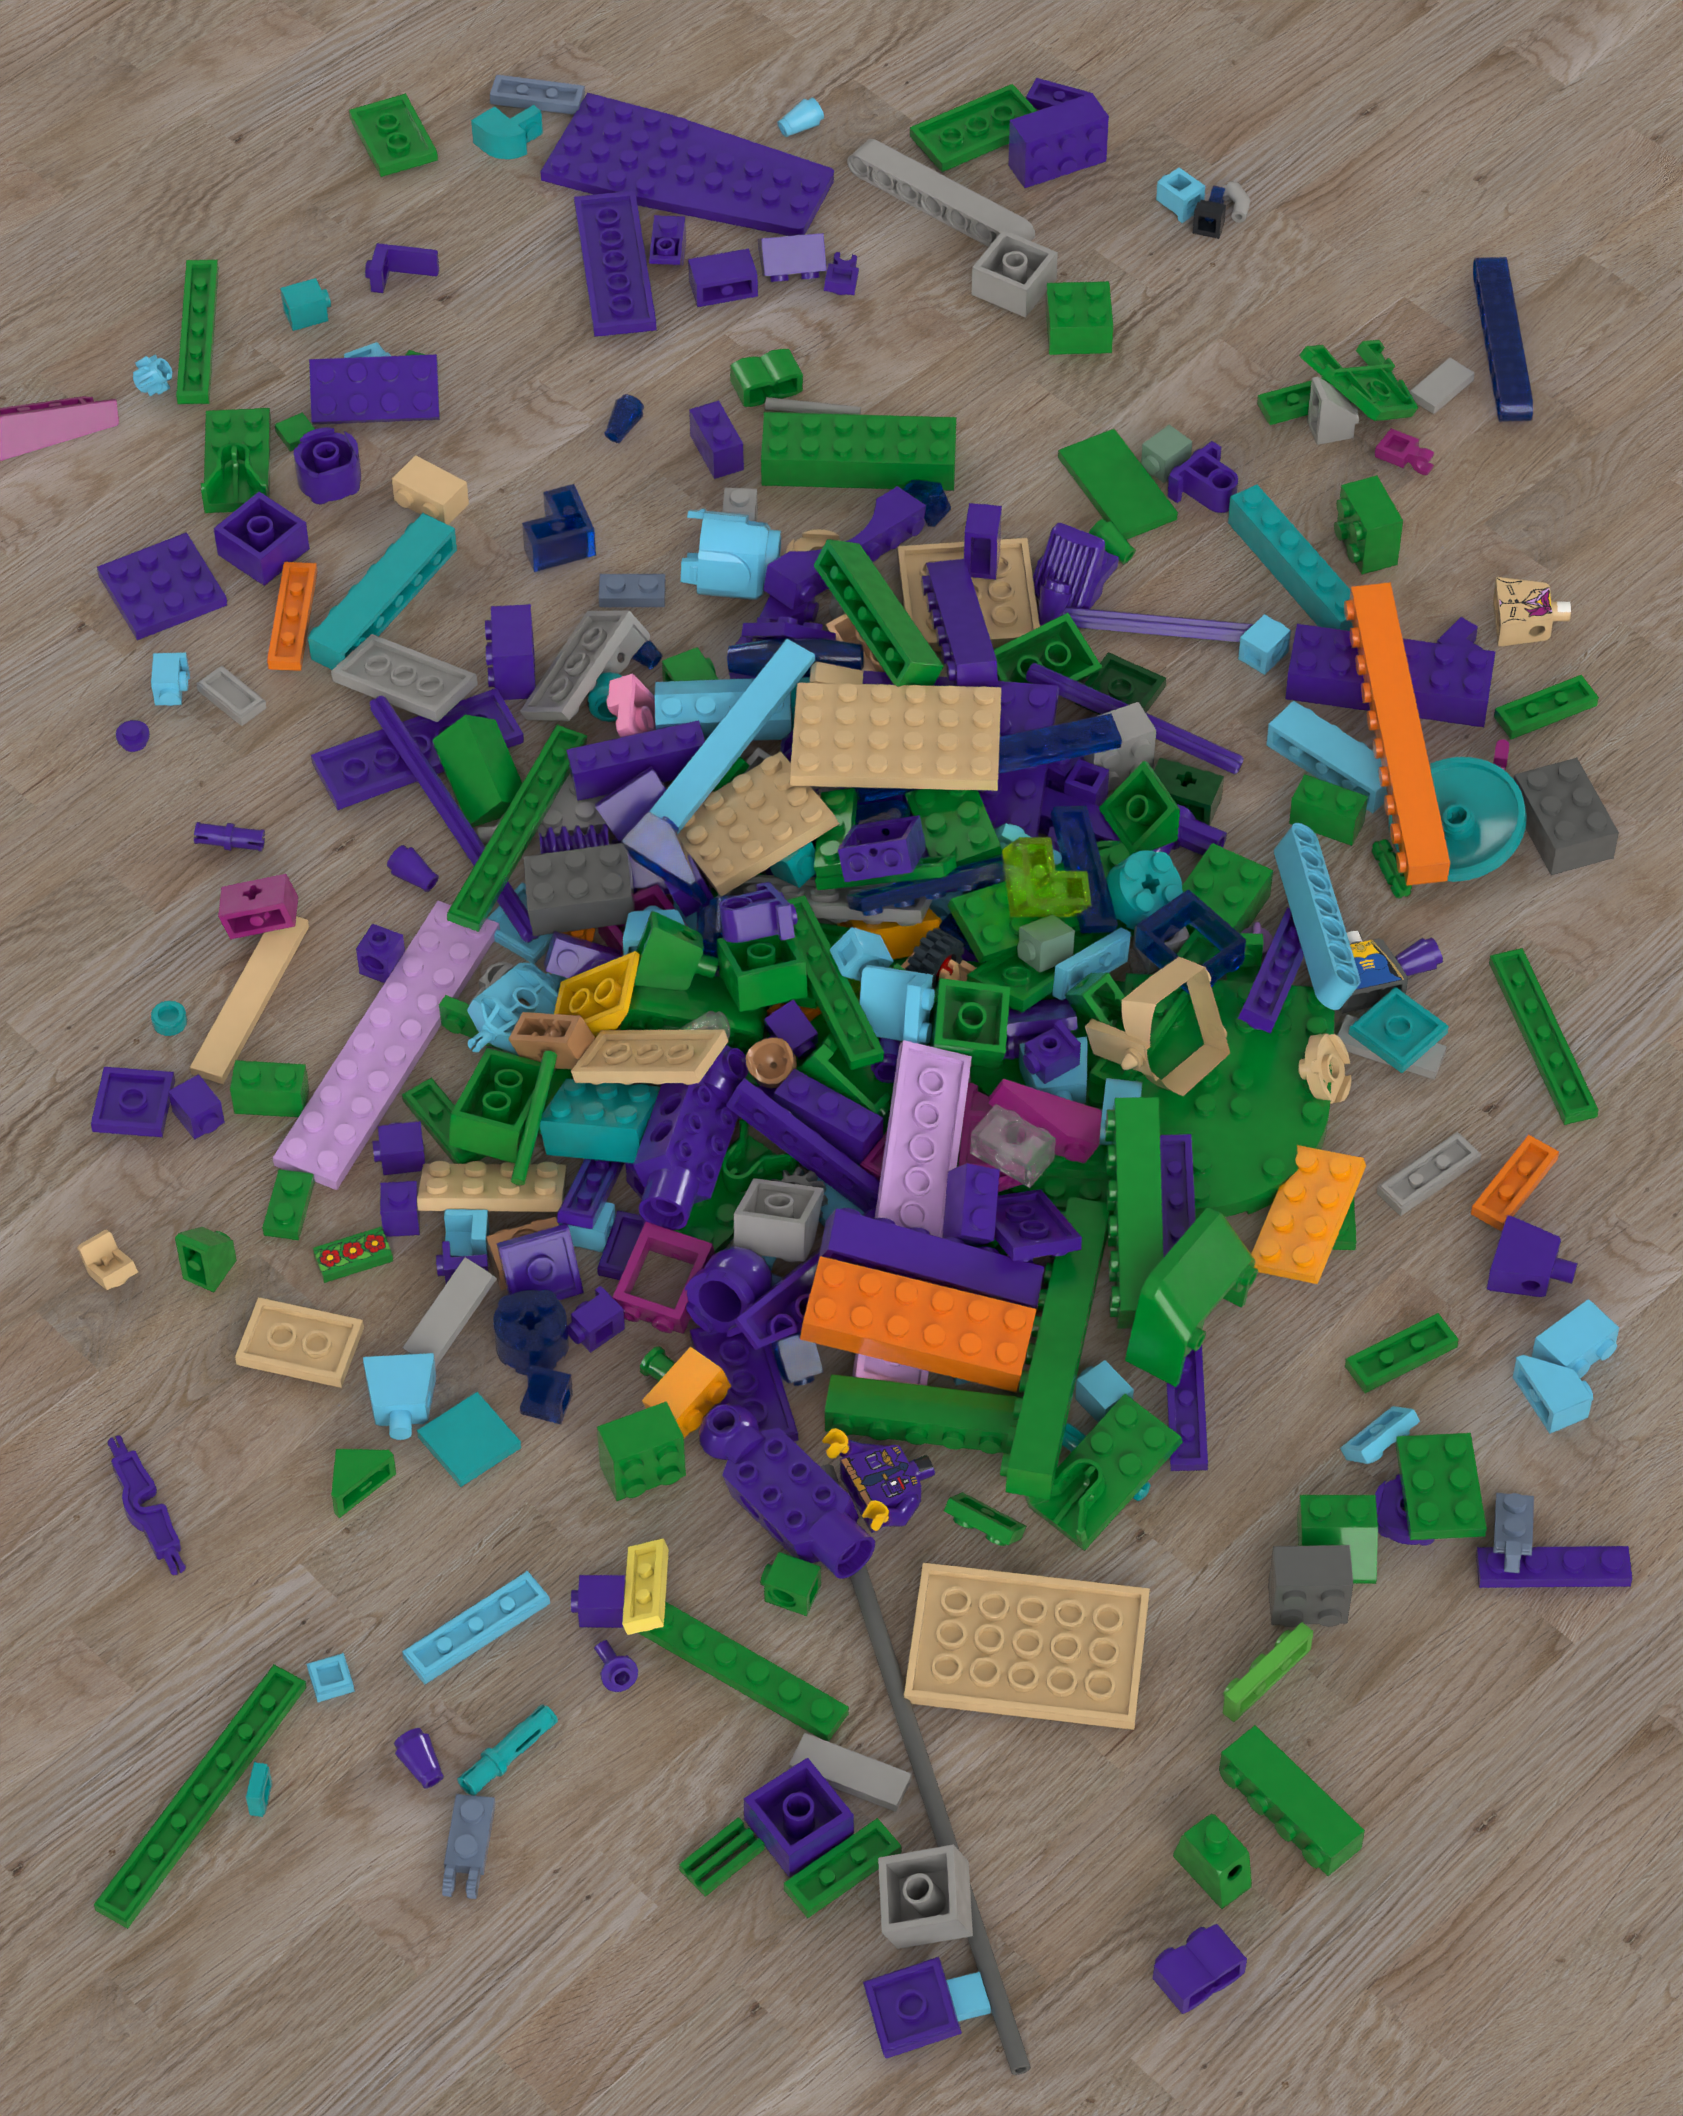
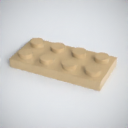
(649, 1056)
(490, 1187)

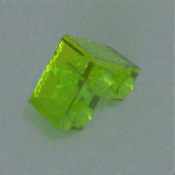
(1036, 887)

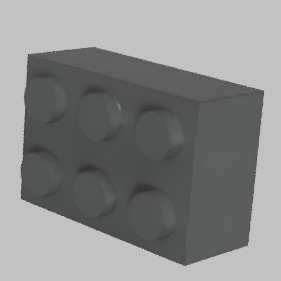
(1566, 817)
(579, 889)

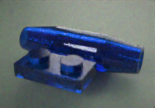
(753, 656)

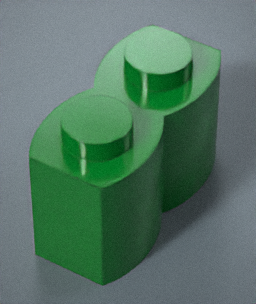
(770, 376)

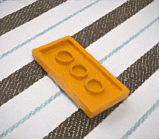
(1308, 1215)

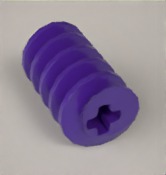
(565, 842)

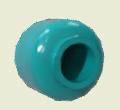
(597, 697)

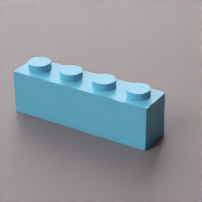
(1326, 752)

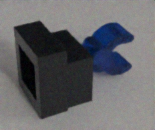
(1210, 215)

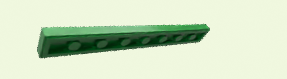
(515, 830)
(199, 1796)

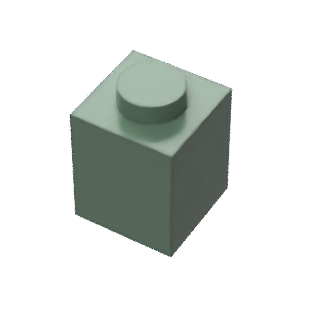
(1165, 451)
(1045, 943)

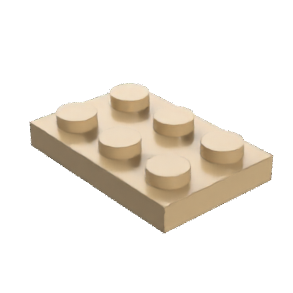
(299, 1342)

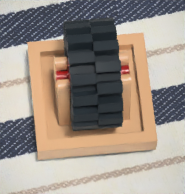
(940, 957)

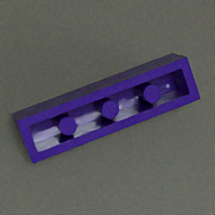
(609, 764)

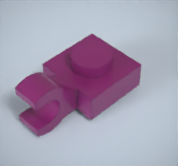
(1403, 449)

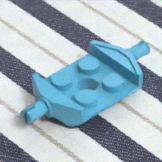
(498, 1006)

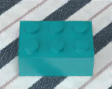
(597, 1120)

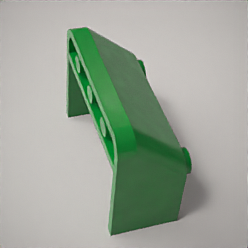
(1183, 1290)

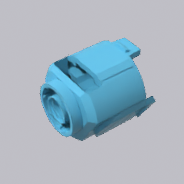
(730, 555)

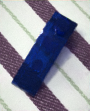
(660, 850)

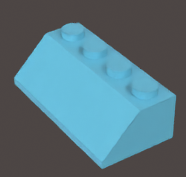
(709, 703)

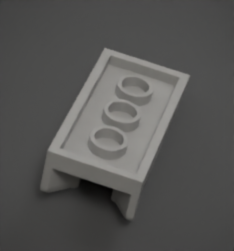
(583, 658)

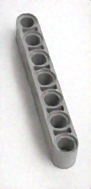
(935, 194)

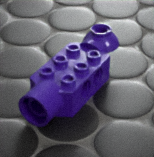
(688, 1141)
(786, 1491)

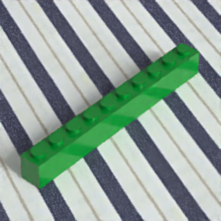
(1055, 1355)

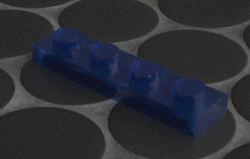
(1081, 853)

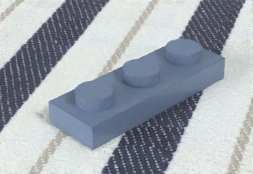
(543, 94)

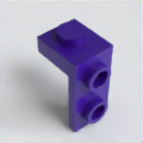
(399, 259)

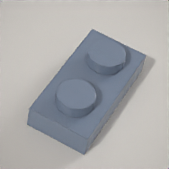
(632, 590)

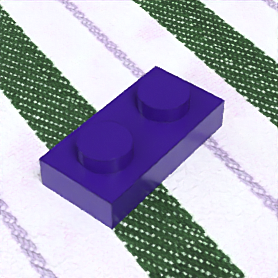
(1047, 94)

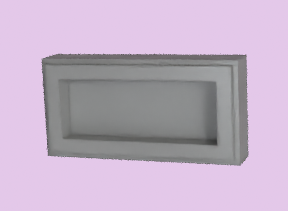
(1442, 385)
(231, 695)

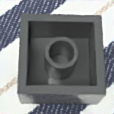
(1310, 1585)

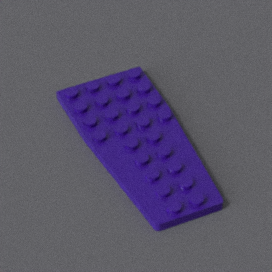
(686, 168)

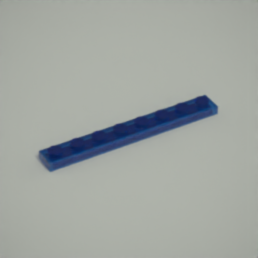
(1037, 748)

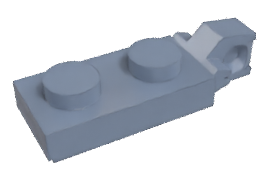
(1513, 1528)

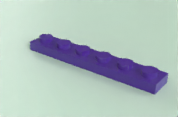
(1274, 977)
(804, 1145)

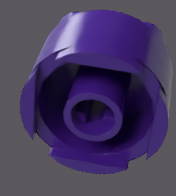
(327, 465)

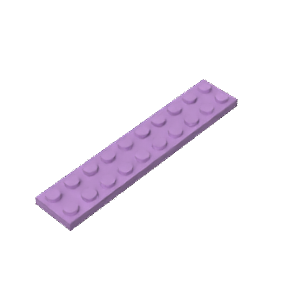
(383, 1049)
(917, 1156)

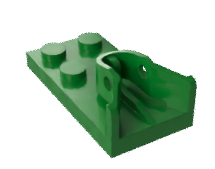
(235, 458)
(744, 1160)
(1106, 1471)

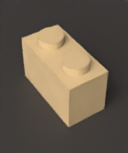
(430, 490)

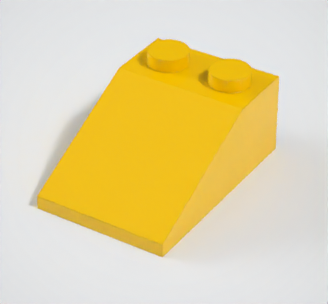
(600, 993)

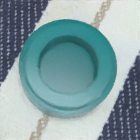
(169, 1018)

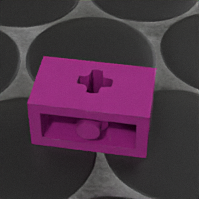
(258, 906)

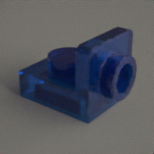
(933, 497)

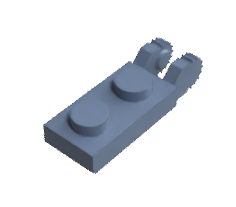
(468, 1842)

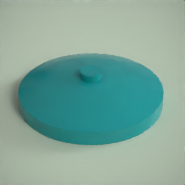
(1479, 815)

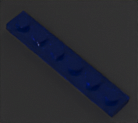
(903, 893)

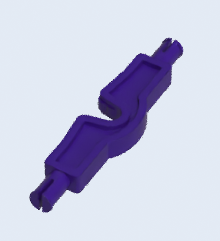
(151, 1520)

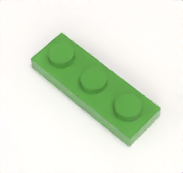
(1266, 1671)

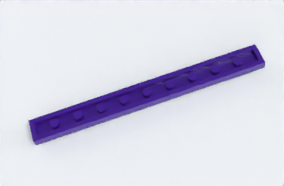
(1186, 1400)

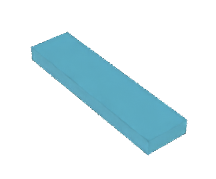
(476, 1627)

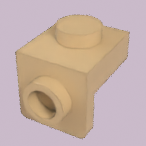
(105, 1261)

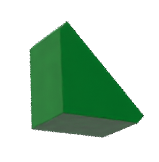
(358, 1475)

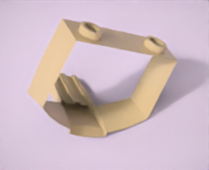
(1138, 1007)

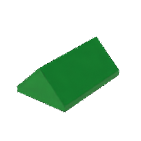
(478, 768)

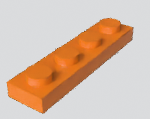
(292, 616)

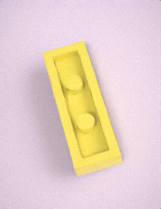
(645, 1586)

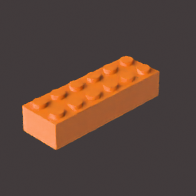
(918, 1324)

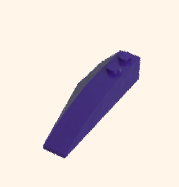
(784, 1305)

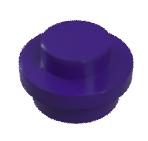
(132, 735)

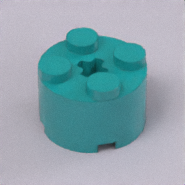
(1142, 886)

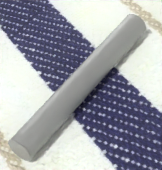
(797, 406)

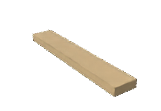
(247, 1002)

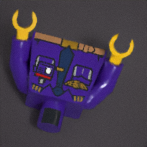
(879, 1479)

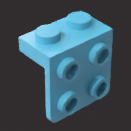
(897, 1003)

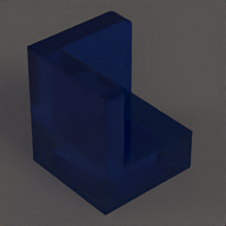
(547, 1394)

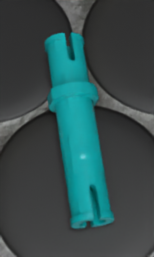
(496, 1760)

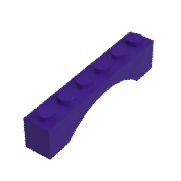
(895, 519)

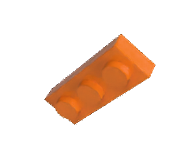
(1515, 1182)

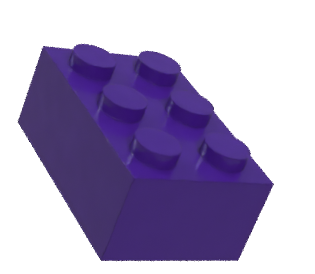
(1058, 140)

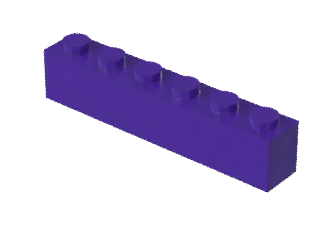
(959, 624)
(929, 1258)

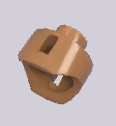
(770, 1062)

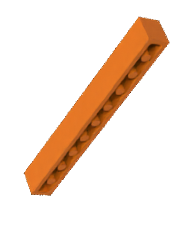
(1398, 734)

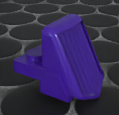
(1078, 560)

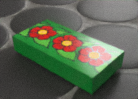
(353, 1254)

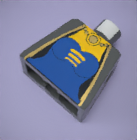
(1377, 972)

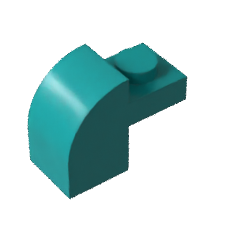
(504, 136)

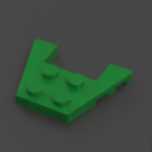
(1368, 387)

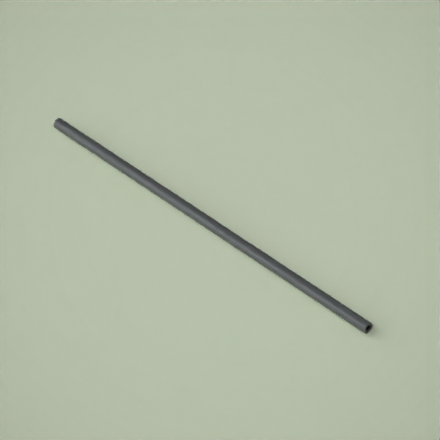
(935, 1808)

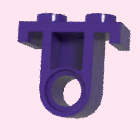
(1204, 479)
(757, 915)

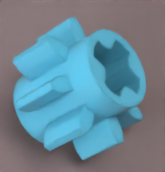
(152, 375)

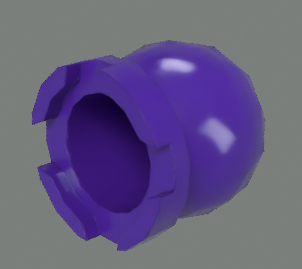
(727, 1288)

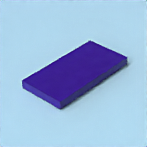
(752, 1378)

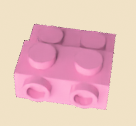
(631, 705)

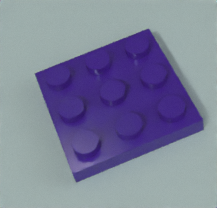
(162, 586)

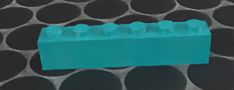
(1289, 557)
(383, 590)

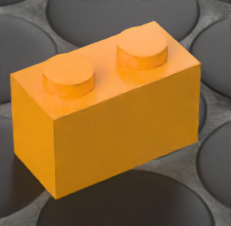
(690, 1389)

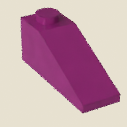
(1070, 1122)

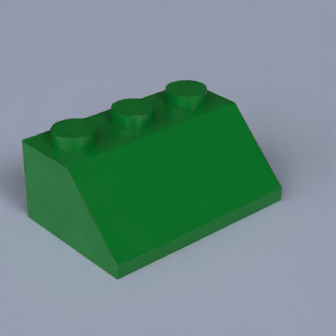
(1053, 645)

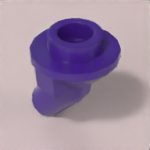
(618, 1671)

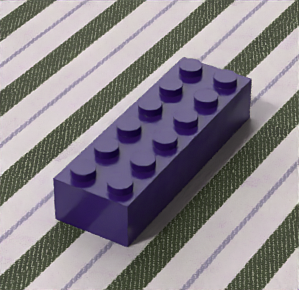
(1446, 679)

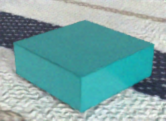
(259, 1789)

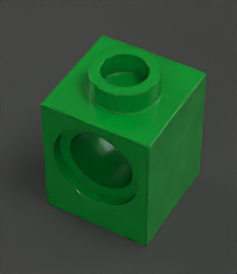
(791, 1583)

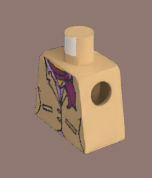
(1525, 611)

